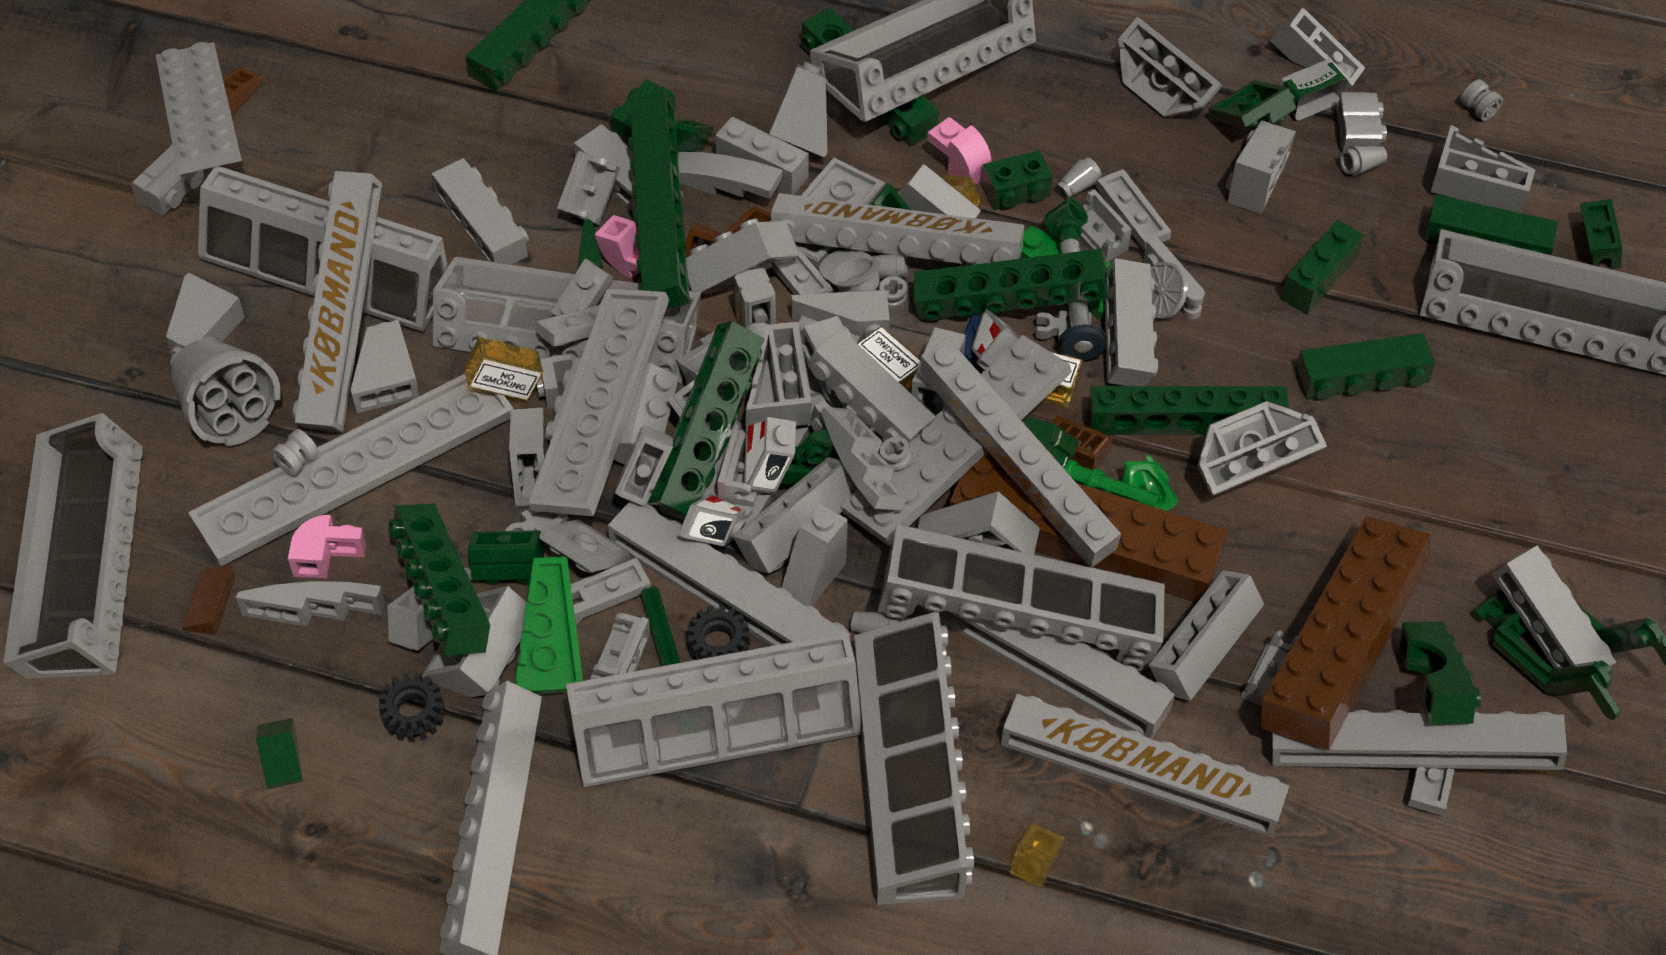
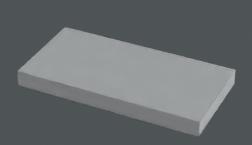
(839, 183)

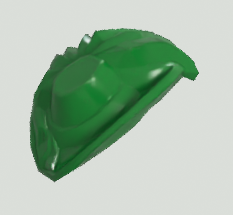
(1151, 477)

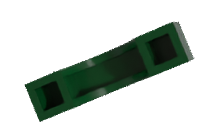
(1448, 685)

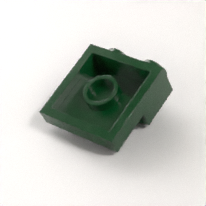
(1254, 103)

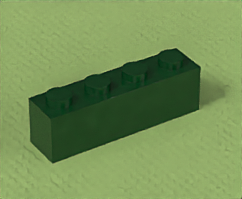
(1490, 224)
(1365, 366)

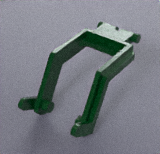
(1574, 678)

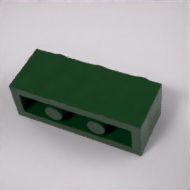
(1322, 267)

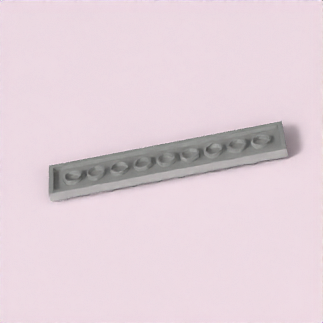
(347, 467)

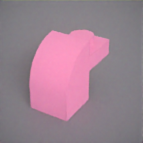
(964, 148)
(618, 245)
(318, 541)

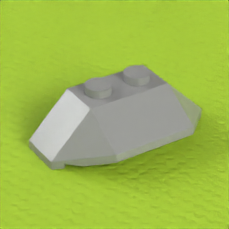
(1162, 72)
(1256, 445)

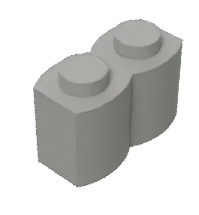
(1360, 119)

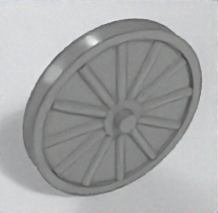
(1169, 289)

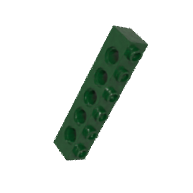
(908, 121)
(1011, 284)
(703, 400)
(1173, 408)
(439, 579)

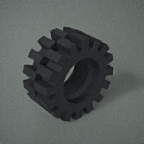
(717, 621)
(409, 690)

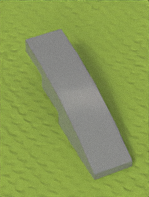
(728, 173)
(859, 455)
(299, 601)

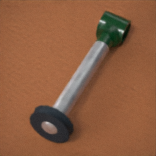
(1082, 339)

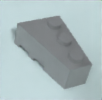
(1259, 166)
(1481, 176)
(750, 248)
(780, 378)
(987, 521)

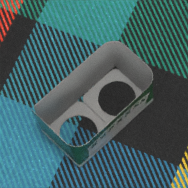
(1313, 88)

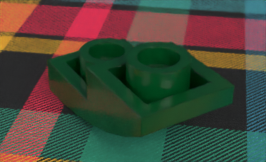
(816, 448)

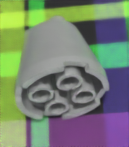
(223, 390)

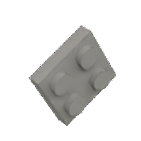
(584, 545)

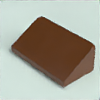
(209, 600)

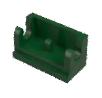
(1602, 232)

